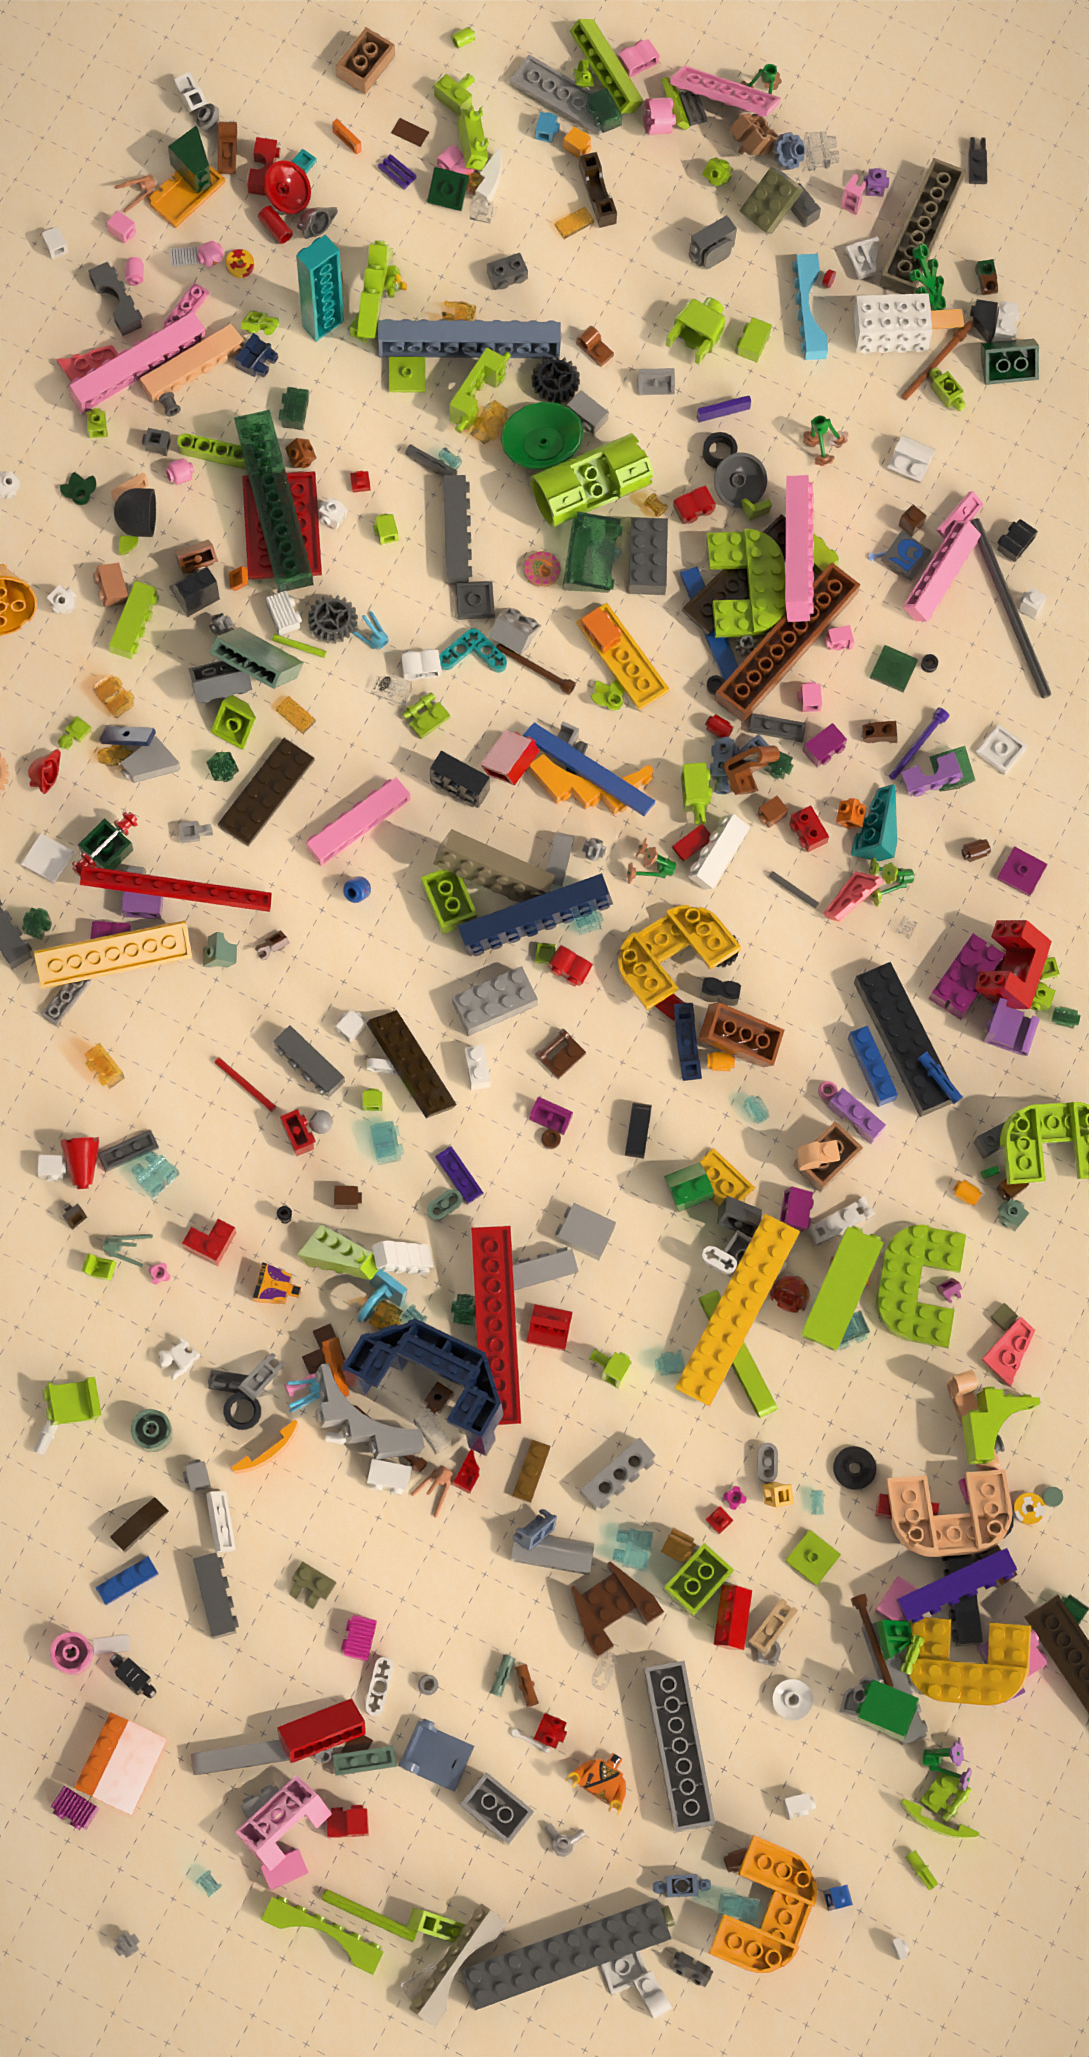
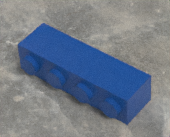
(872, 1066)

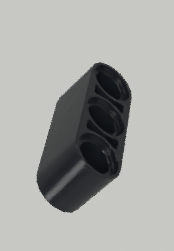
(638, 1130)

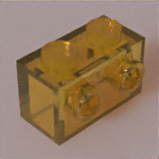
(489, 422)
(103, 1064)

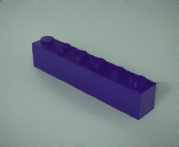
(956, 1585)

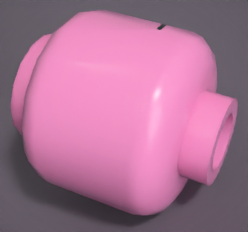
(210, 253)
(179, 471)

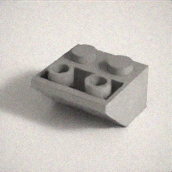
(515, 630)

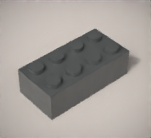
(648, 556)

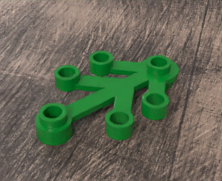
(929, 278)

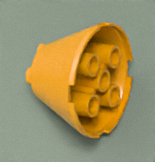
(16, 602)

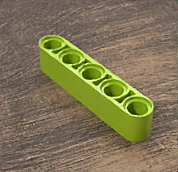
(210, 454)

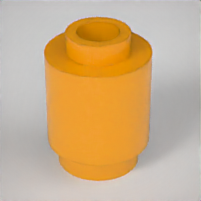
(720, 1061)
(967, 1192)

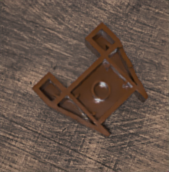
(610, 1602)

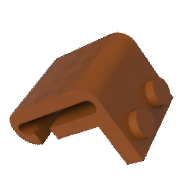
(740, 767)

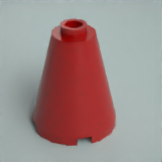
(81, 1159)

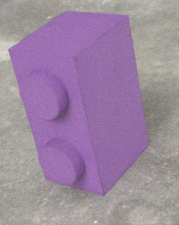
(142, 906)

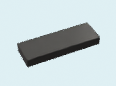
(776, 727)
(128, 1150)

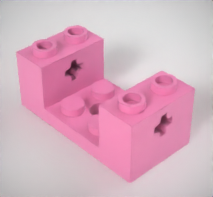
(263, 1829)

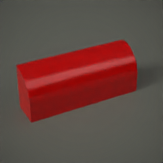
(321, 1730)

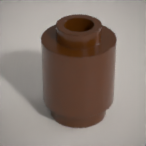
(976, 850)
(734, 1860)

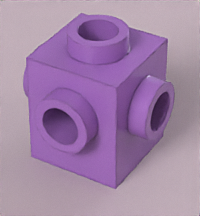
(876, 182)

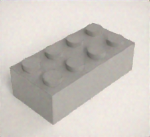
(495, 1001)

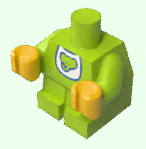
(393, 281)

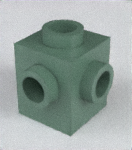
(1012, 1214)

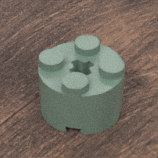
(156, 1420)

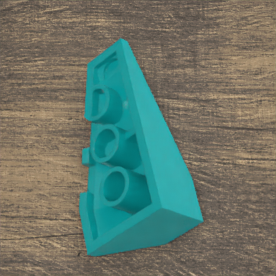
(879, 829)

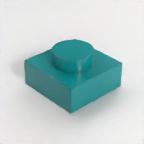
(304, 160)

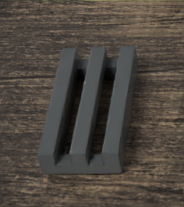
(688, 94)

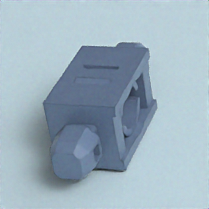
(703, 1885)

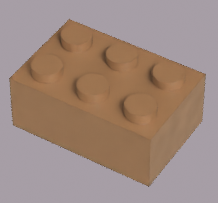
(365, 60)
(848, 1149)

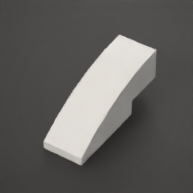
(491, 176)

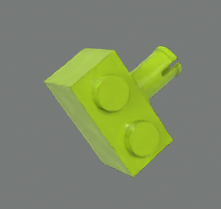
(454, 93)
(615, 1367)

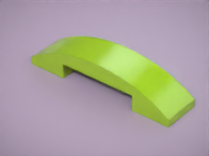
(914, 1811)

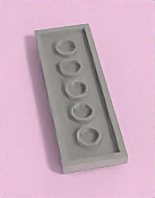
(554, 91)

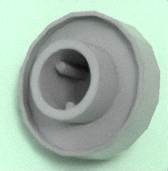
(208, 116)

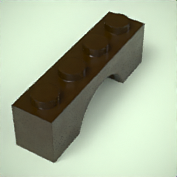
(593, 179)

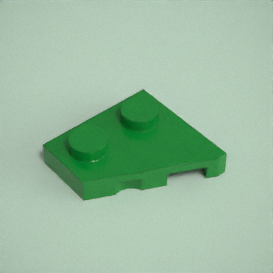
(894, 1636)

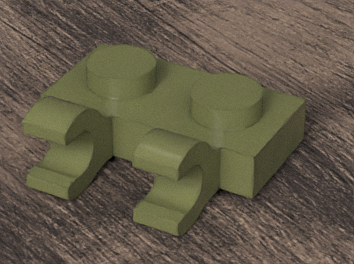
(312, 1580)

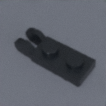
(977, 162)

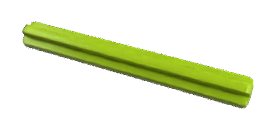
(369, 1915)

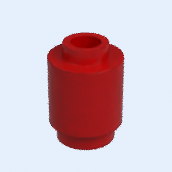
(719, 726)

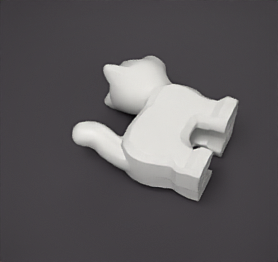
(180, 1356)

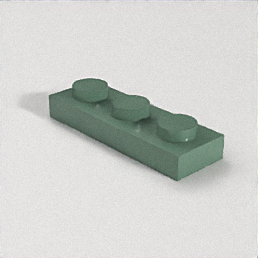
(364, 1760)

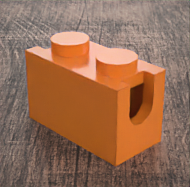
(601, 629)

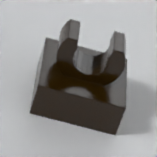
(73, 1215)

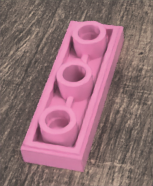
(192, 299)

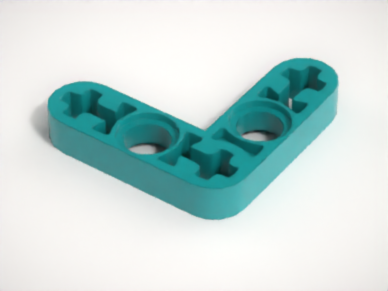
(475, 646)

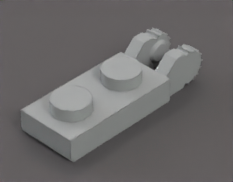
(260, 1377)

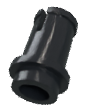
(284, 1210)

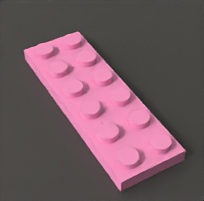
(725, 91)

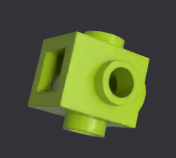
(718, 171)
(1043, 997)

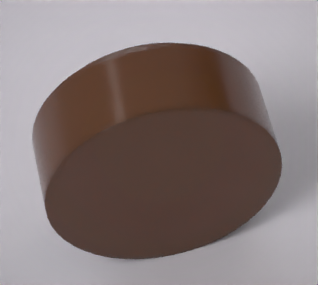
(551, 1139)

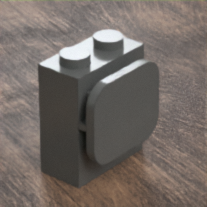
(713, 243)

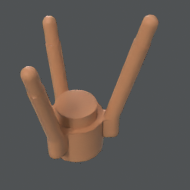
(145, 183)
(440, 1477)

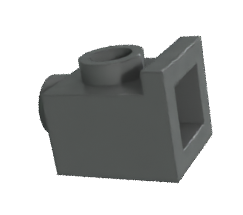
(162, 437)

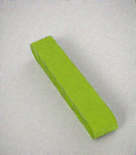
(744, 1366)

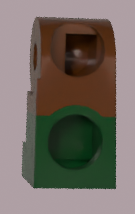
(987, 277)

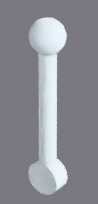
(515, 1733)

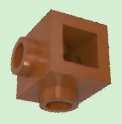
(300, 453)

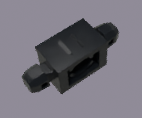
(133, 1676)

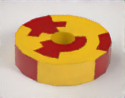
(242, 270)

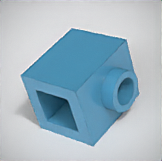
(546, 127)

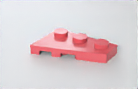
(80, 364)
(852, 894)

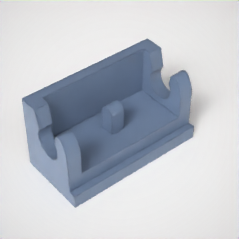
(536, 1530)

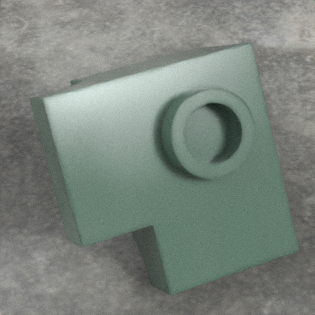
(219, 952)

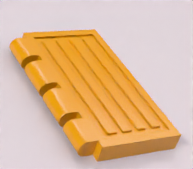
(178, 198)

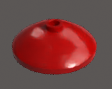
(293, 184)

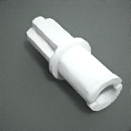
(45, 1438)

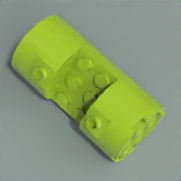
(591, 480)

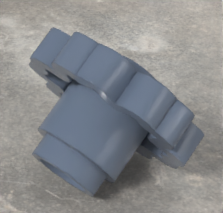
(789, 150)

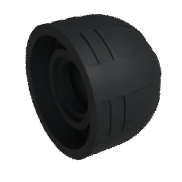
(136, 512)

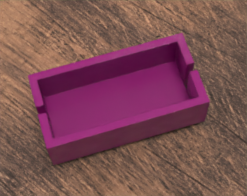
(960, 978)

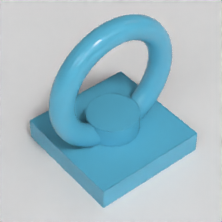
(385, 1288)

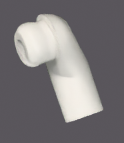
(336, 1438)

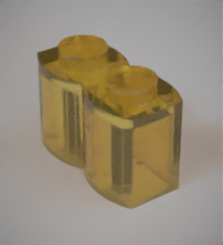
(114, 695)

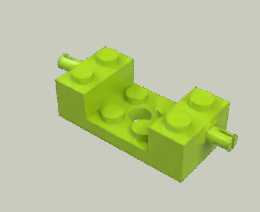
(489, 370)

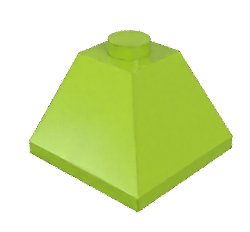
(234, 721)

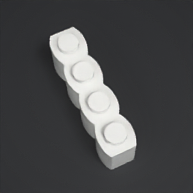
(403, 1257)

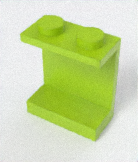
(72, 1402)

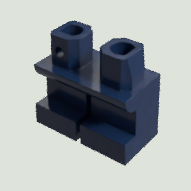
(254, 355)

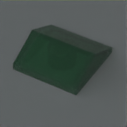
(964, 763)

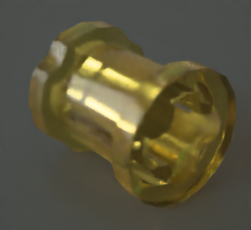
(655, 505)

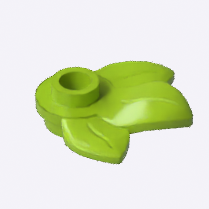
(605, 694)

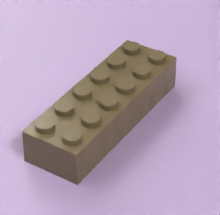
(491, 868)

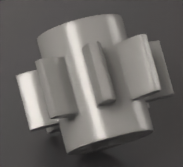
(220, 624)
(745, 650)
(594, 849)
(126, 1944)

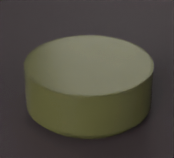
(668, 1916)

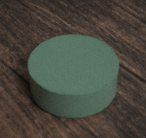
(1052, 1496)

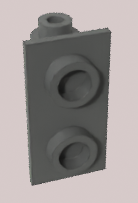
(225, 1381)
(682, 1966)

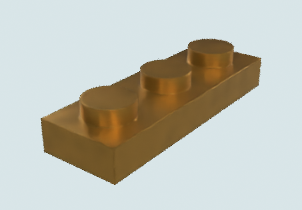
(531, 1471)

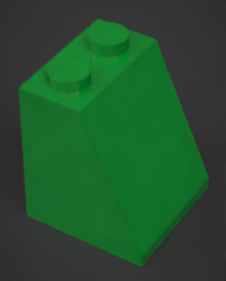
(689, 1186)
(887, 1709)

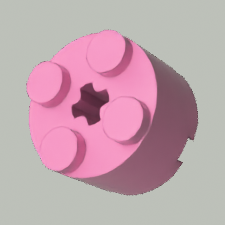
(658, 116)
(60, 1656)

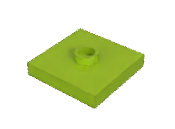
(407, 374)
(813, 1557)

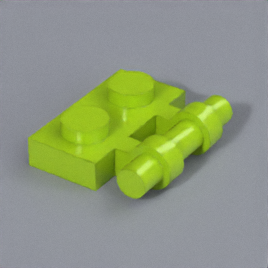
(257, 321)
(430, 719)
(940, 1791)

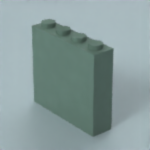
(256, 657)

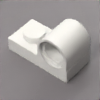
(652, 1994)

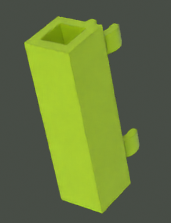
(472, 138)

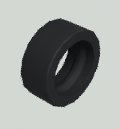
(714, 438)
(227, 1411)

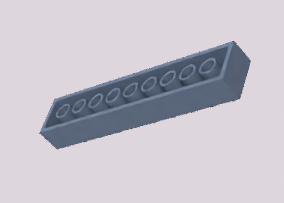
(468, 338)

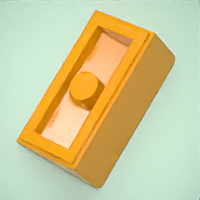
(947, 319)

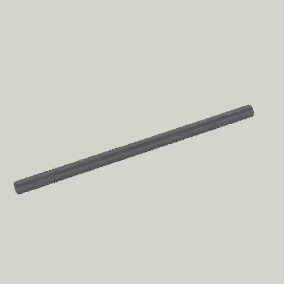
(1012, 611)

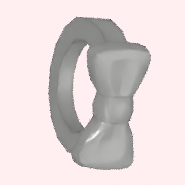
(760, 1659)

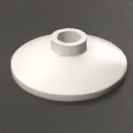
(800, 1692)

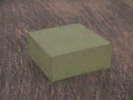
(1004, 1316)

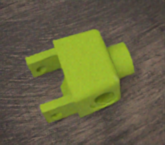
(699, 326)

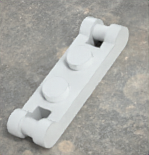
(840, 1221)

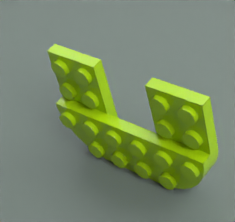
(766, 582)
(1039, 1124)
(901, 1279)

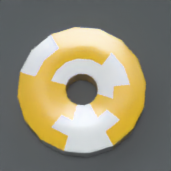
(1023, 1515)

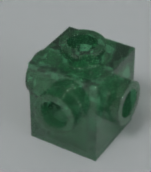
(222, 766)
(36, 923)
(464, 1309)

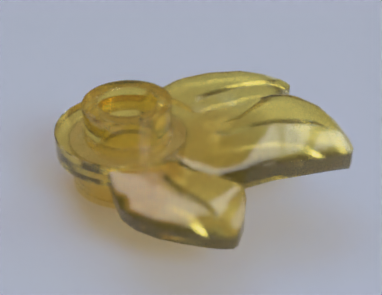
(113, 755)

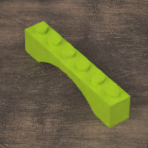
(283, 1916)

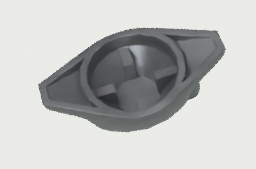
(316, 221)

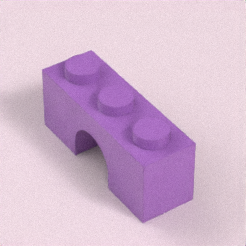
(948, 772)
(848, 1107)

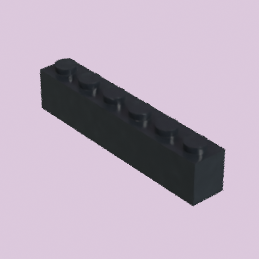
(966, 1612)

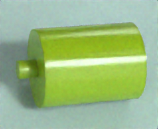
(463, 37)

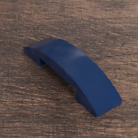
(687, 1041)

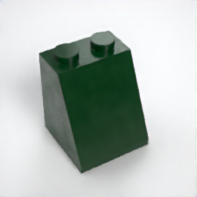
(190, 160)

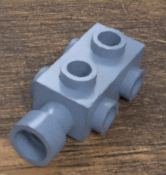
(720, 757)

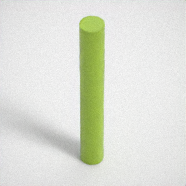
(300, 646)

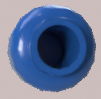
(357, 889)

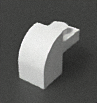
(190, 95)

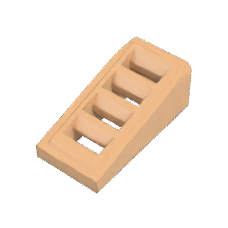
(137, 482)

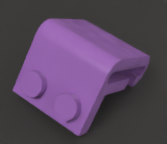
(1010, 1029)

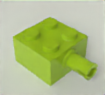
(696, 790)

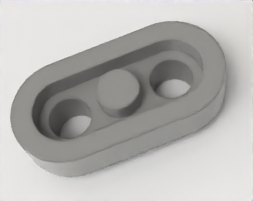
(767, 1463)

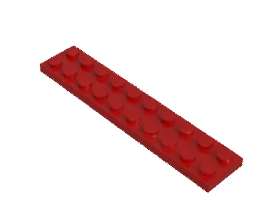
(497, 1313)

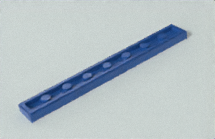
(719, 646)
(590, 770)

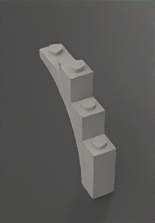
(338, 1411)

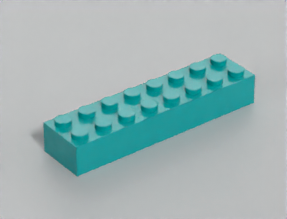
(320, 287)

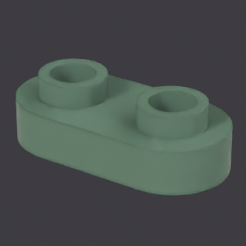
(443, 1204)

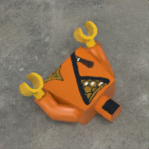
(602, 1780)

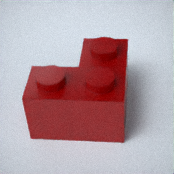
(211, 1246)
(348, 1823)

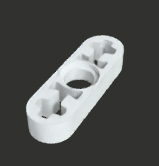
(370, 1700)

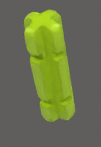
(911, 1654)

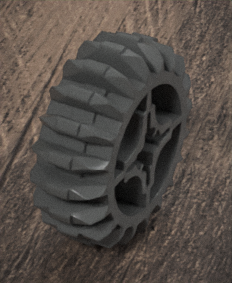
(319, 626)

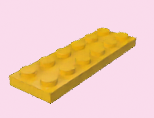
(630, 666)

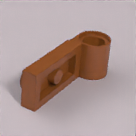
(227, 147)

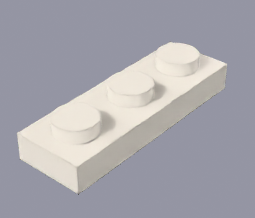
(220, 1521)

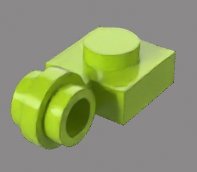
(77, 730)

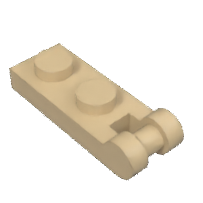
(772, 1627)

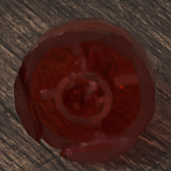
(791, 1293)

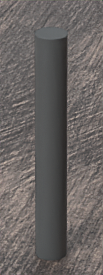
(794, 890)

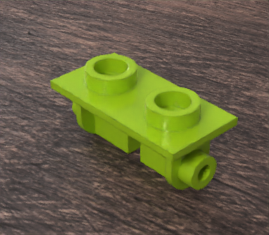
(582, 75)

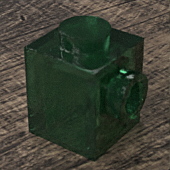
(780, 767)

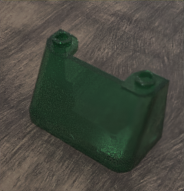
(591, 553)

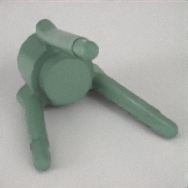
(114, 1245)

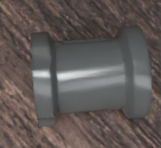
(169, 403)

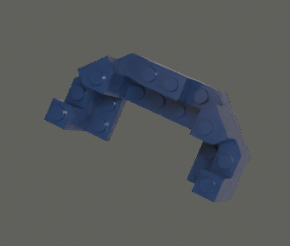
(479, 1404)

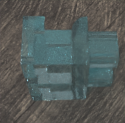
(156, 1175)
(636, 1551)
(739, 1906)

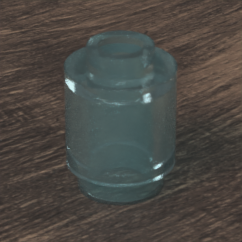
(756, 1109)

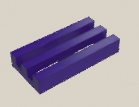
(387, 162)

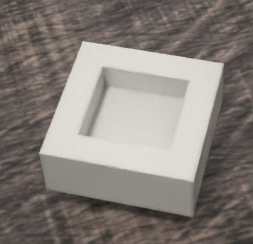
(900, 1948)

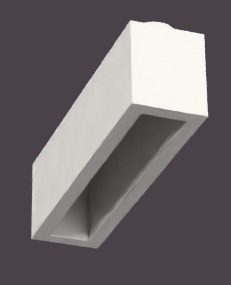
(718, 851)

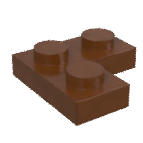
(316, 1358)

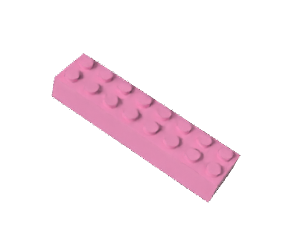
(137, 362)
(799, 548)

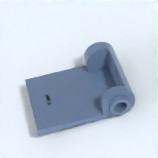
(433, 1754)

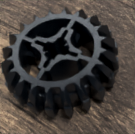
(563, 372)

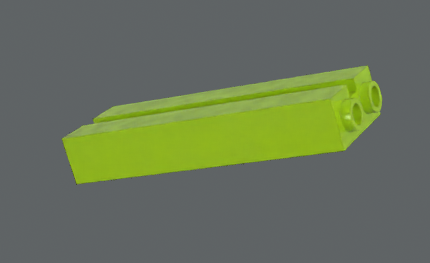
(842, 1288)

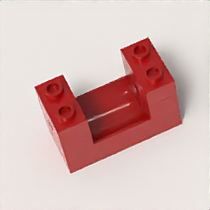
(1020, 967)

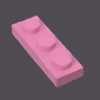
(963, 512)

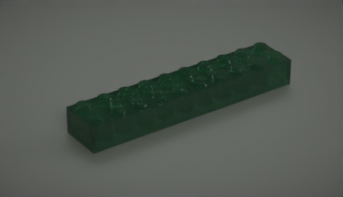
(273, 501)

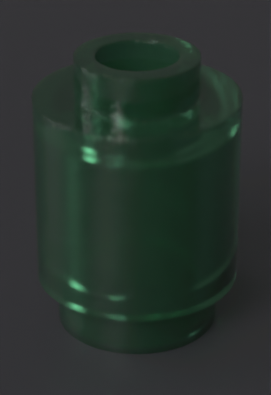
(1066, 1017)

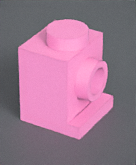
(839, 638)

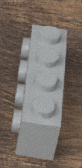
(544, 1268)

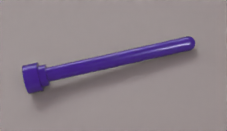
(940, 716)

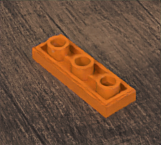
(333, 1356)

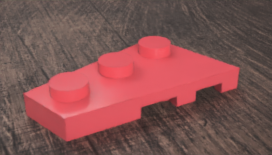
(1008, 1351)

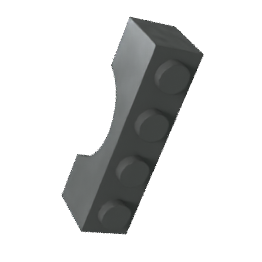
(105, 281)

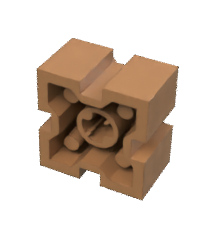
(754, 134)

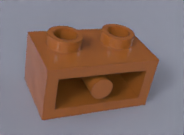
(196, 556)

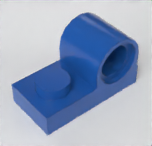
(837, 1897)

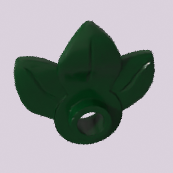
(78, 486)

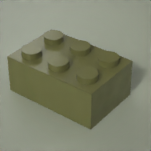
(771, 200)

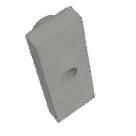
(59, 1007)

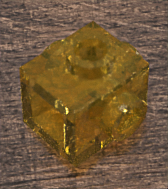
(386, 1315)

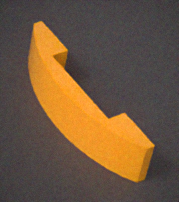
(247, 1465)

